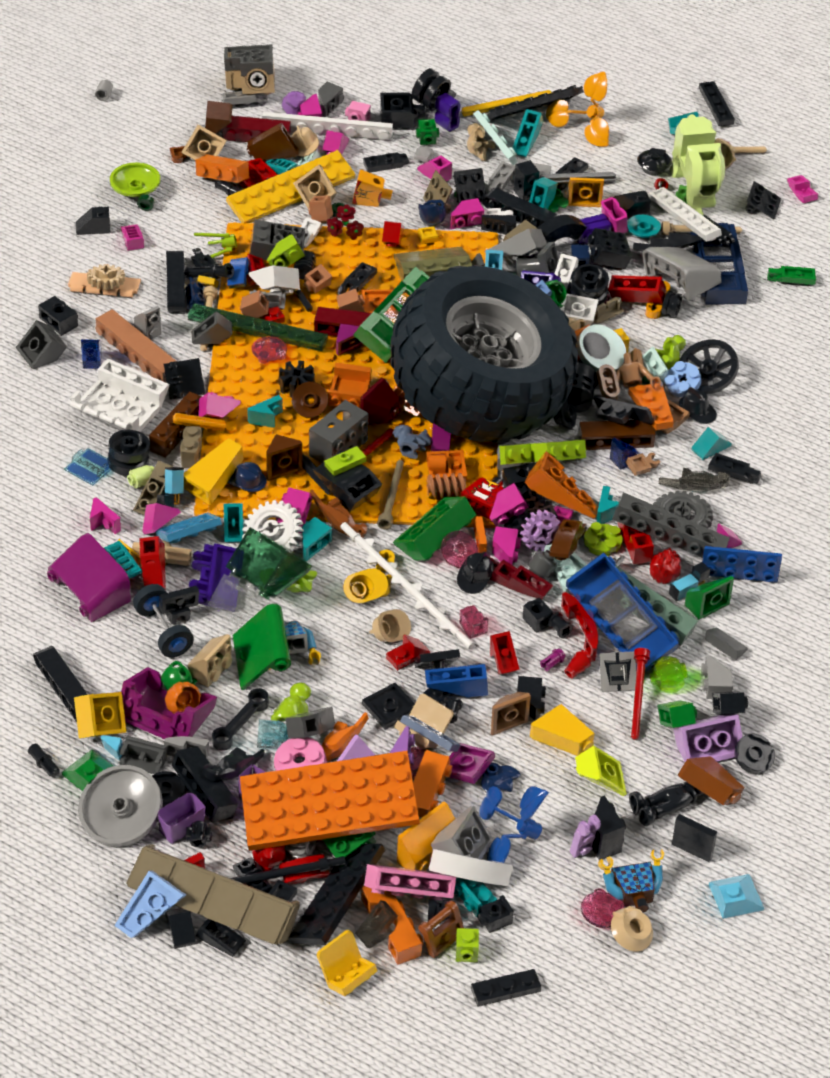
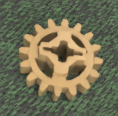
(106, 276)

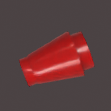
(579, 663)

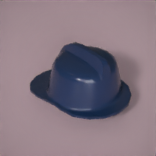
(248, 477)

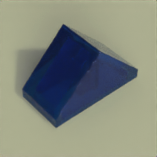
(620, 452)

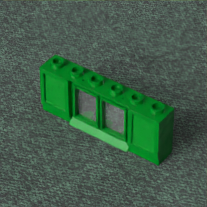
(378, 327)

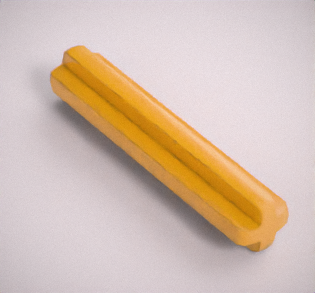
(198, 421)

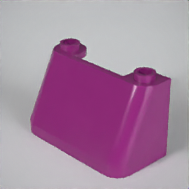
(92, 577)
(147, 709)

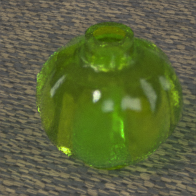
(668, 674)

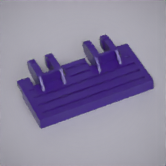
(212, 564)

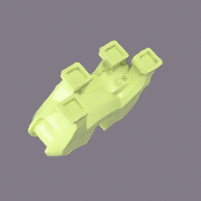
(698, 161)

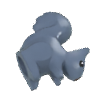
(411, 442)

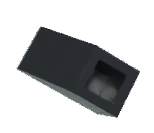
(534, 687)

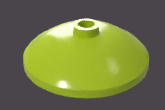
(134, 179)

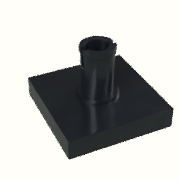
(437, 659)

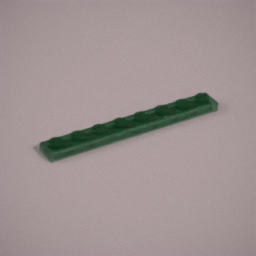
(263, 328)

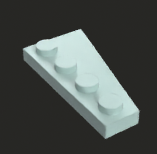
(499, 141)

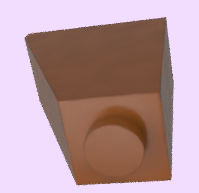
(711, 779)

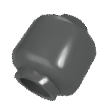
(542, 564)

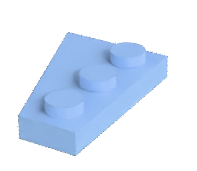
(148, 904)

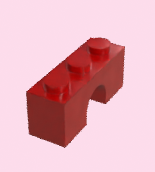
(637, 543)

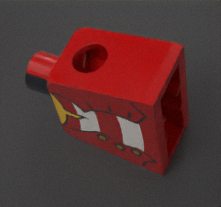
(482, 495)

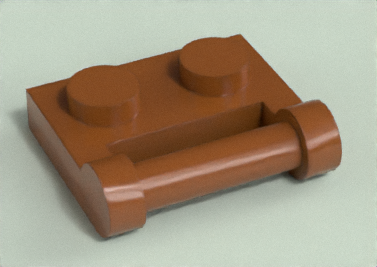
(445, 934)

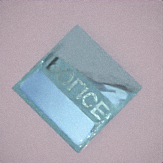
(88, 466)

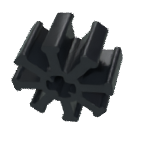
(294, 376)

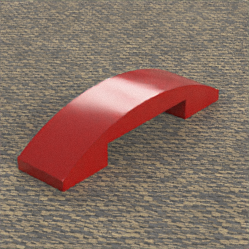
(574, 609)

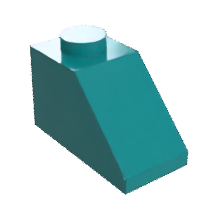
(543, 192)
(315, 537)

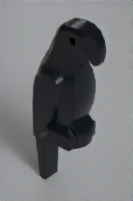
(231, 765)

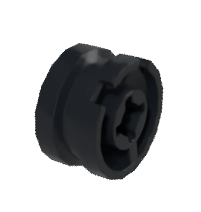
(671, 304)

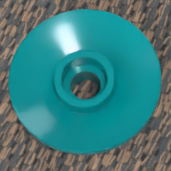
(643, 226)

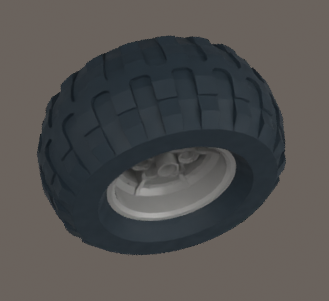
(483, 354)

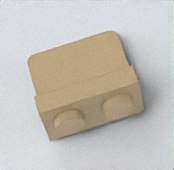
(432, 714)

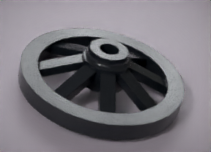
(711, 368)

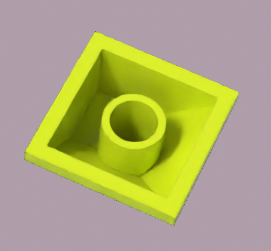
(601, 769)

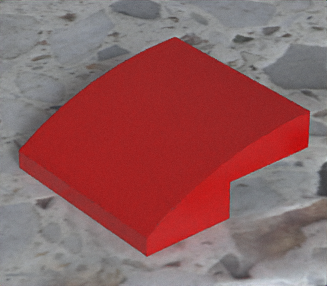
(258, 172)

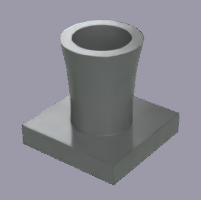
(545, 261)

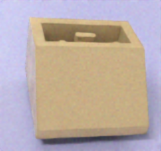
(211, 660)

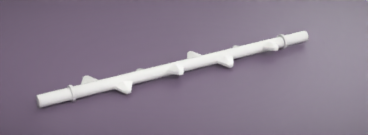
(413, 589)

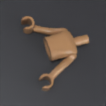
(632, 371)

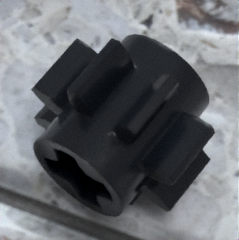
(198, 834)

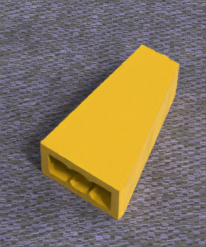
(213, 471)

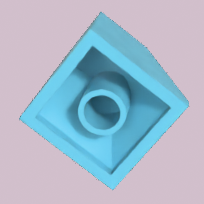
(736, 896)

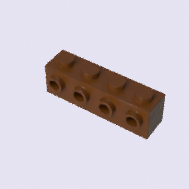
(169, 435)

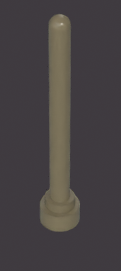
(385, 520)

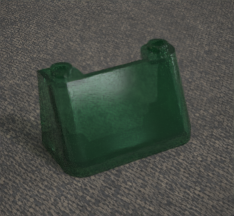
(266, 564)

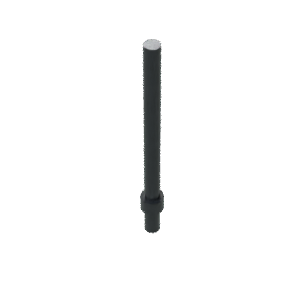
(322, 865)

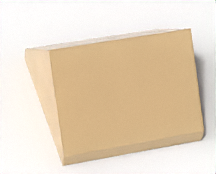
(314, 184)

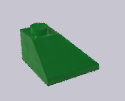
(709, 597)
(86, 769)

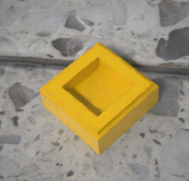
(428, 235)
(207, 281)

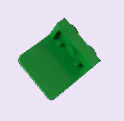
(347, 844)

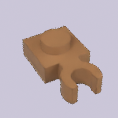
(640, 464)

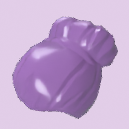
(292, 102)

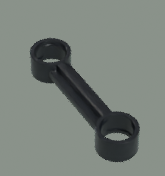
(240, 719)

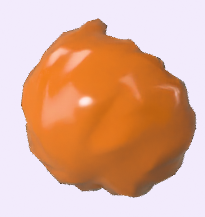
(181, 696)

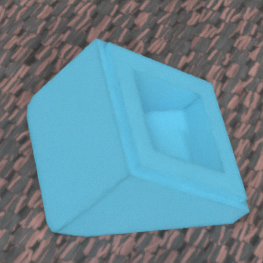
(112, 745)

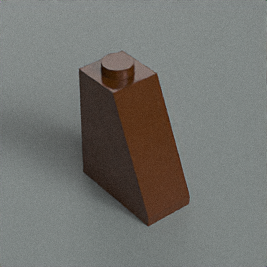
(273, 144)

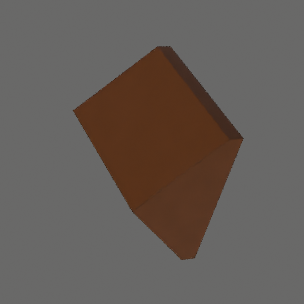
(218, 115)
(283, 457)

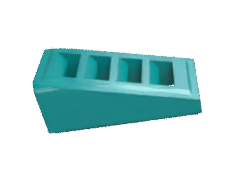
(281, 165)
(118, 550)

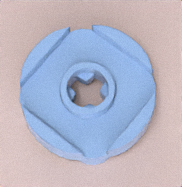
(679, 371)

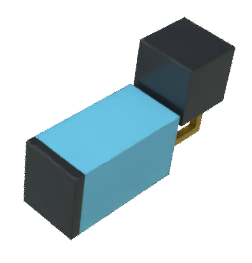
(173, 485)
(679, 588)

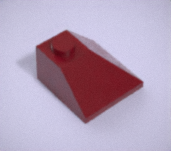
(380, 403)

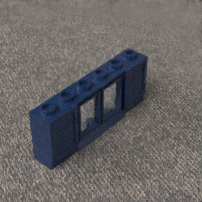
(729, 260)

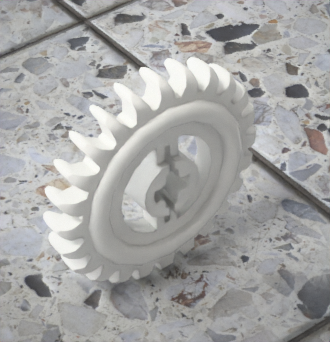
(282, 533)

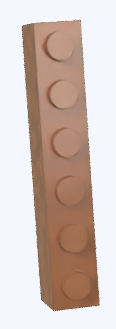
(133, 344)

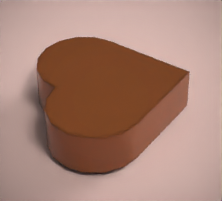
(176, 154)

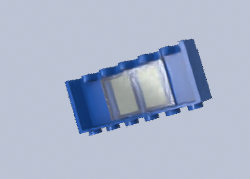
(621, 610)

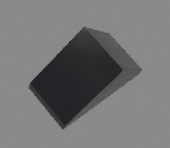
(180, 927)

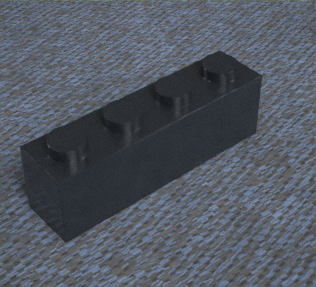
(216, 797)

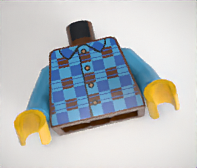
(634, 883)

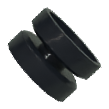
(429, 87)
(590, 282)
(128, 451)

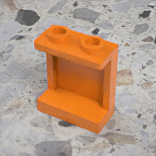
(349, 384)

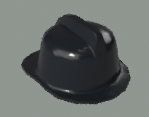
(697, 405)
(475, 573)

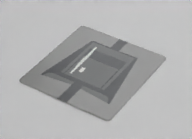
(617, 671)

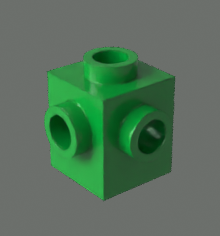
(427, 132)

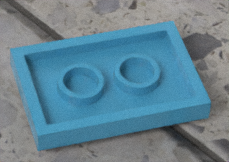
(189, 527)

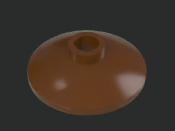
(304, 393)

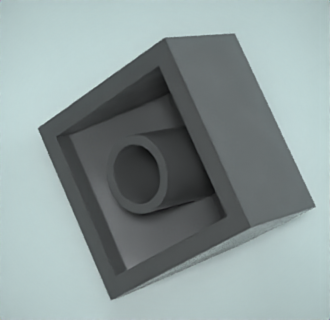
(41, 345)

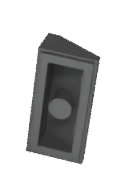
(725, 643)

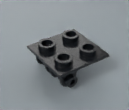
(469, 184)
(763, 200)
(184, 378)

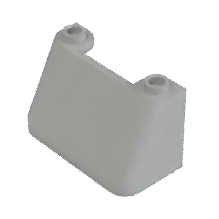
(689, 270)

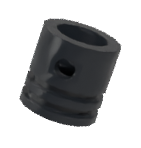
(305, 264)

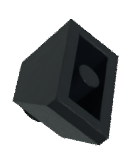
(94, 221)

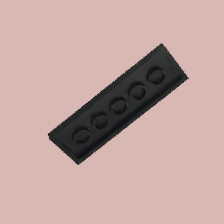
(532, 103)
(335, 897)

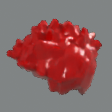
(665, 566)

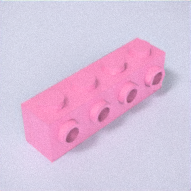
(409, 881)

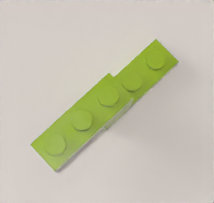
(533, 452)

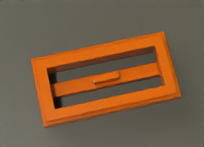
(480, 534)

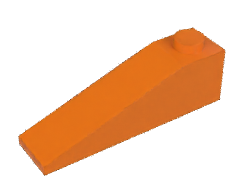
(551, 482)

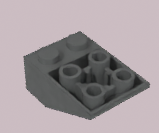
(267, 234)

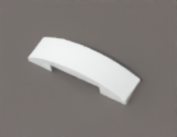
(470, 868)

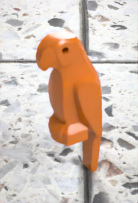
(340, 737)

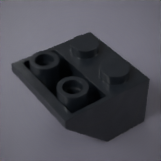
(610, 835)

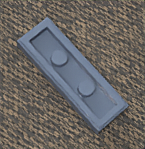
(430, 733)

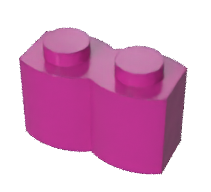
(615, 215)

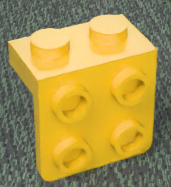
(343, 964)

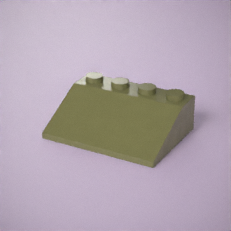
(431, 260)

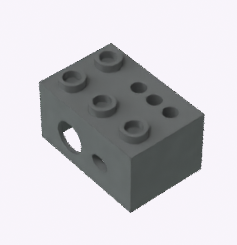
(345, 434)

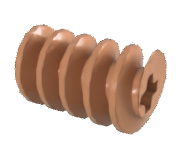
(445, 484)

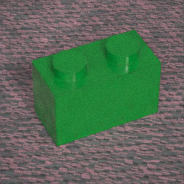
(677, 713)

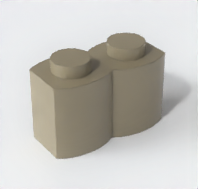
(190, 446)

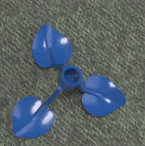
(526, 826)

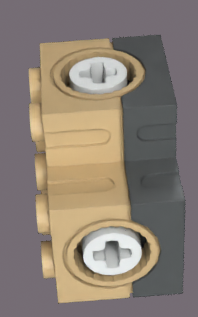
(250, 69)

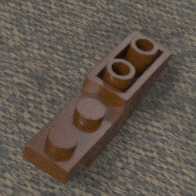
(567, 538)

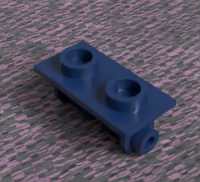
(194, 293)

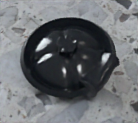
(654, 161)

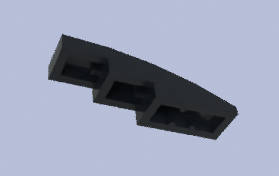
(673, 240)

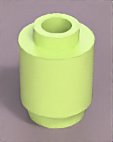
(139, 476)

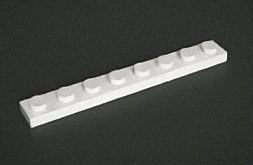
(350, 128)
(685, 214)

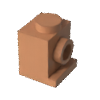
(317, 275)

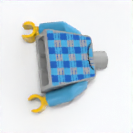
(301, 640)

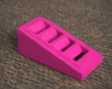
(132, 237)

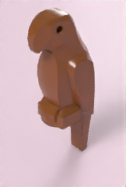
(337, 514)

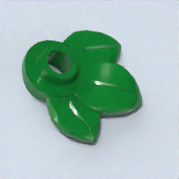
(559, 201)

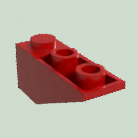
(153, 560)

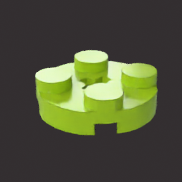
(610, 533)

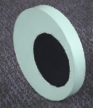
(600, 346)

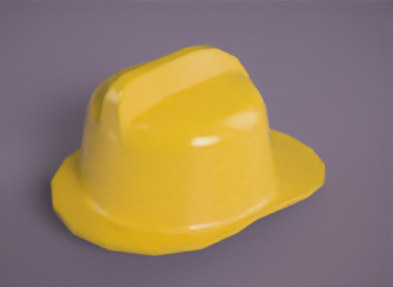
(365, 585)

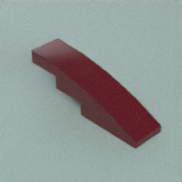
(520, 579)

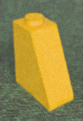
(563, 731)

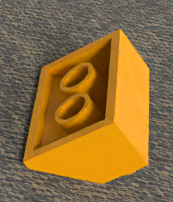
(414, 844)

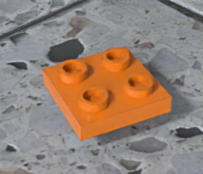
(446, 463)

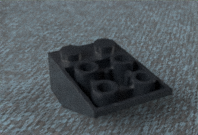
(351, 486)

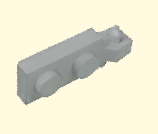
(239, 98)
(501, 176)

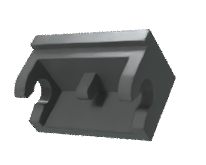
(143, 754)

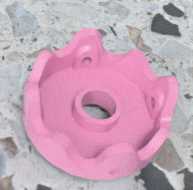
(297, 747)

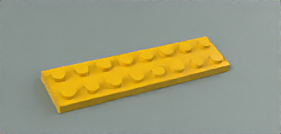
(280, 191)

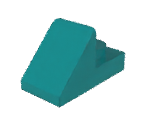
(265, 412)
(606, 506)

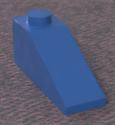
(462, 680)

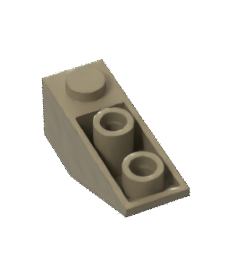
(154, 486)

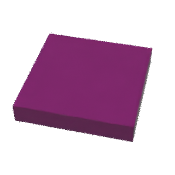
(470, 763)

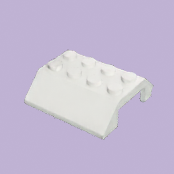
(122, 396)

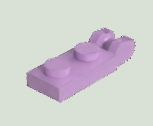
(584, 836)

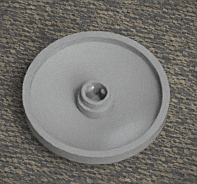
(120, 805)

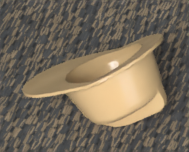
(305, 140)
(391, 626)

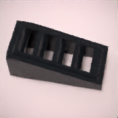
(508, 220)
(211, 939)

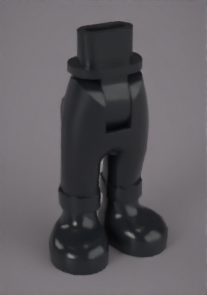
(670, 799)

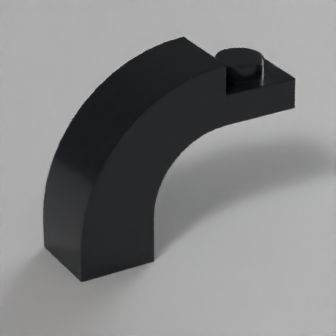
(561, 227)

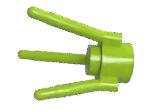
(228, 242)

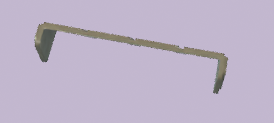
(219, 896)

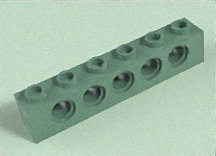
(675, 618)

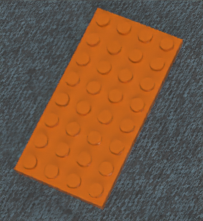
(328, 800)

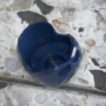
(432, 213)

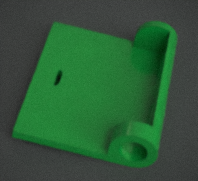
(261, 645)

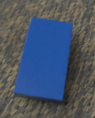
(240, 270)

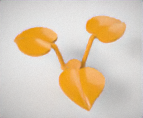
(598, 131)

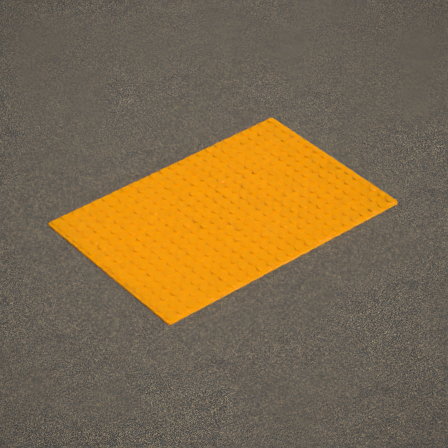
(242, 376)

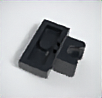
(178, 603)

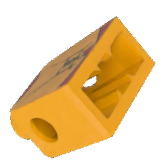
(370, 190)

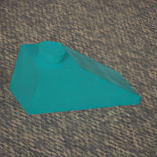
(528, 132)

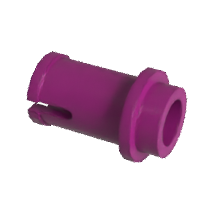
(557, 656)

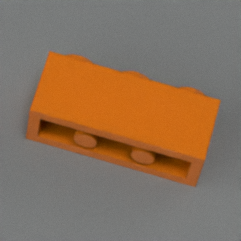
(222, 168)
(430, 781)

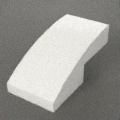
(312, 228)

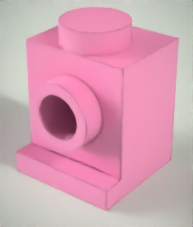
(358, 111)

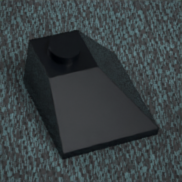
(634, 203)

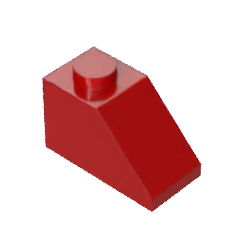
(392, 233)

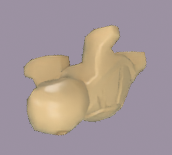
(476, 143)

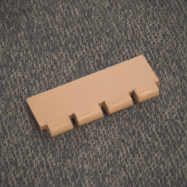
(79, 282)

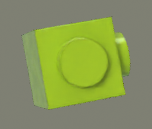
(467, 945)

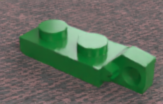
(792, 275)

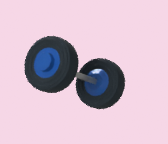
(175, 639)

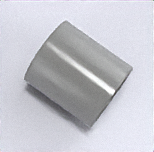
(104, 90)

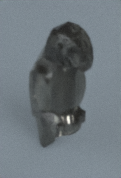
(697, 481)

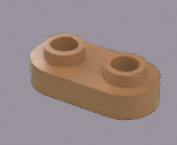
(608, 383)

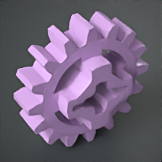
(539, 530)

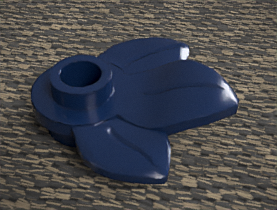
(499, 777)

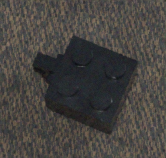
(399, 109)

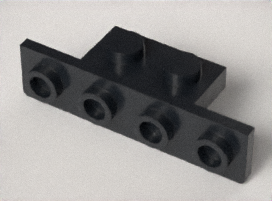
(620, 411)

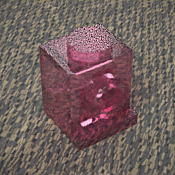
(473, 621)

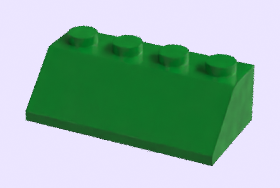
(428, 532)

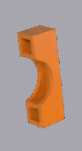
(403, 941)

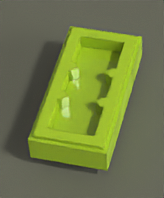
(345, 461)

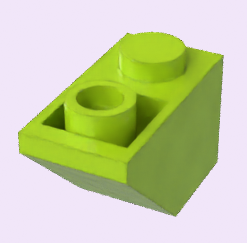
(285, 252)

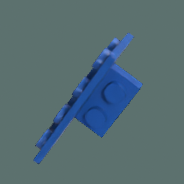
(742, 564)

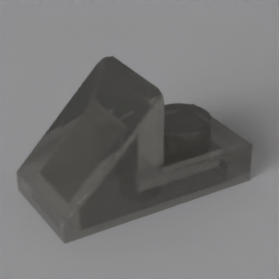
(377, 925)

